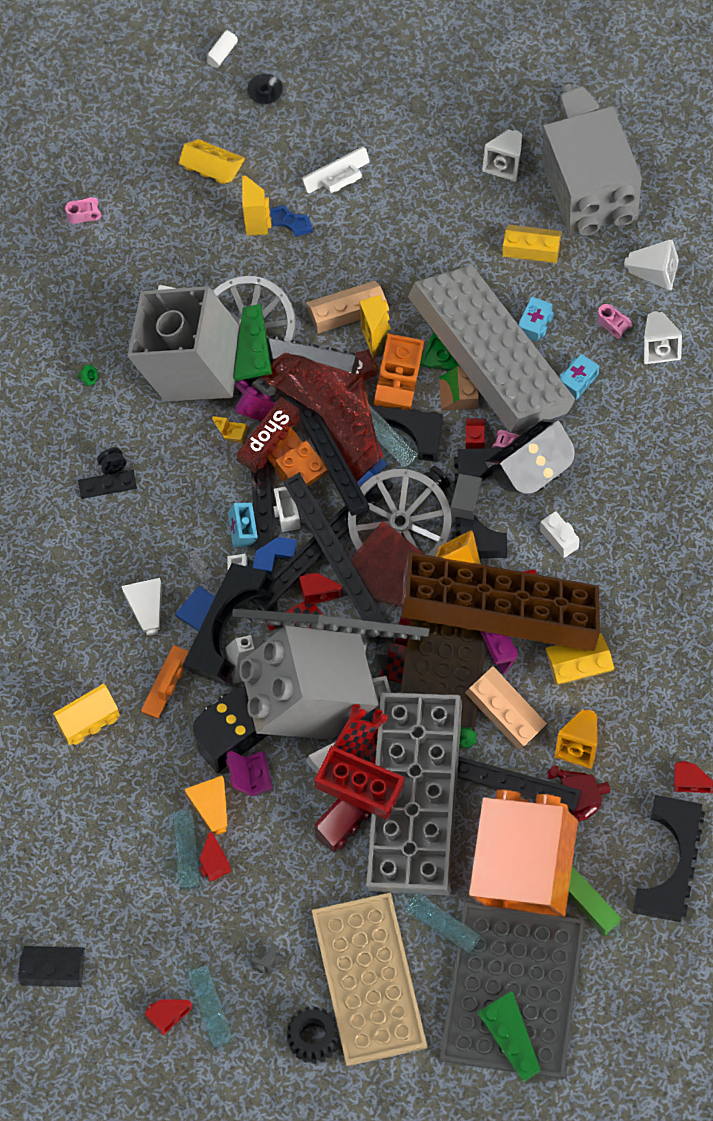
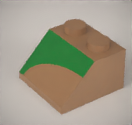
(457, 391)

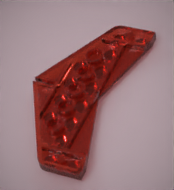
(343, 409)

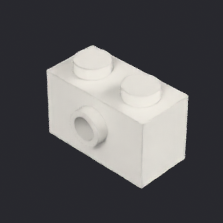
(286, 510)
(559, 534)

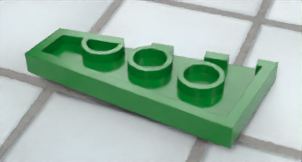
(252, 348)
(437, 356)
(509, 1032)

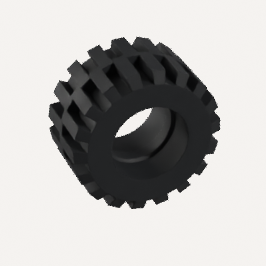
(313, 1051)

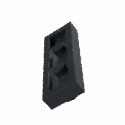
(107, 484)

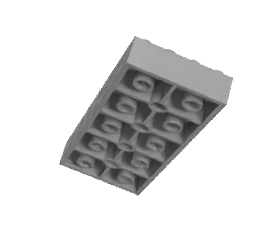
(491, 348)
(416, 843)

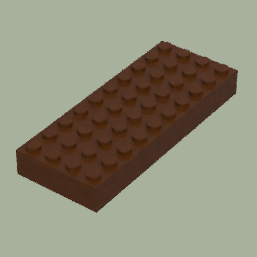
(501, 601)

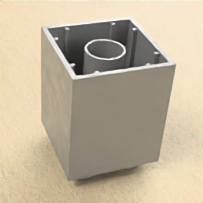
(591, 171)
(185, 344)
(307, 682)

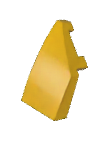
(230, 430)

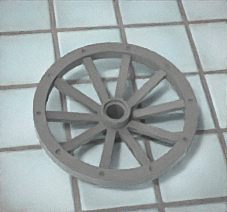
(261, 282)
(406, 474)

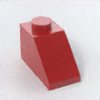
(475, 433)
(318, 588)
(691, 778)
(212, 859)
(167, 1013)

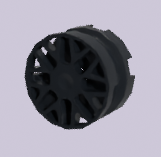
(111, 461)
(438, 477)

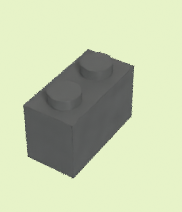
(466, 496)

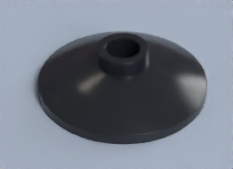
(262, 83)

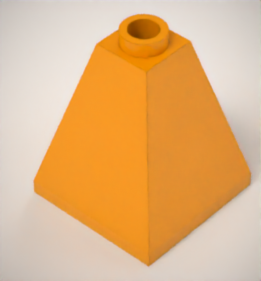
(460, 548)
(578, 740)
(210, 803)

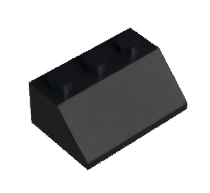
(51, 966)

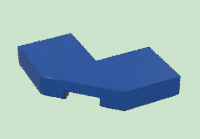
(279, 548)

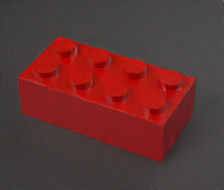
(359, 782)

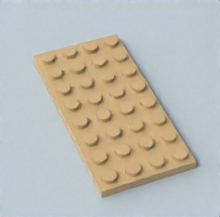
(369, 979)

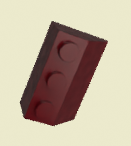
(339, 823)

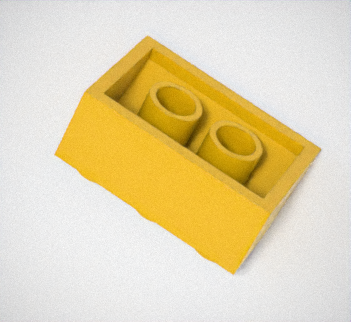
(210, 160)
(255, 208)
(531, 243)
(374, 322)
(575, 664)
(86, 715)

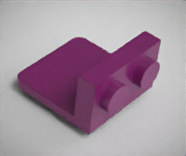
(253, 402)
(501, 650)
(249, 774)

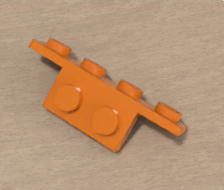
(165, 682)

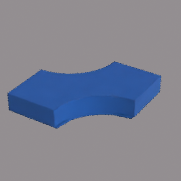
(296, 223)
(375, 470)

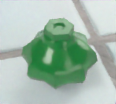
(88, 375)
(467, 737)

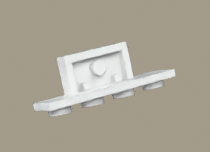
(338, 173)

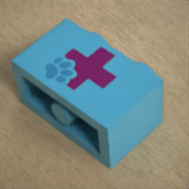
(535, 318)
(579, 375)
(242, 525)

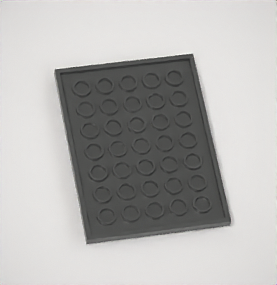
(331, 624)
(521, 954)

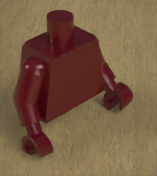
(591, 791)

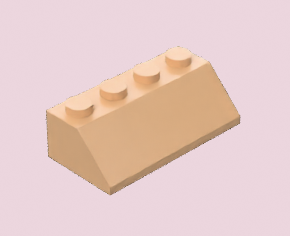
(341, 307)
(505, 708)

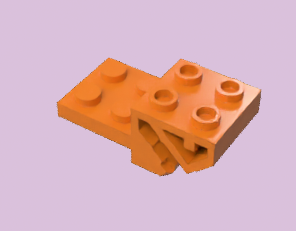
(398, 372)
(297, 457)

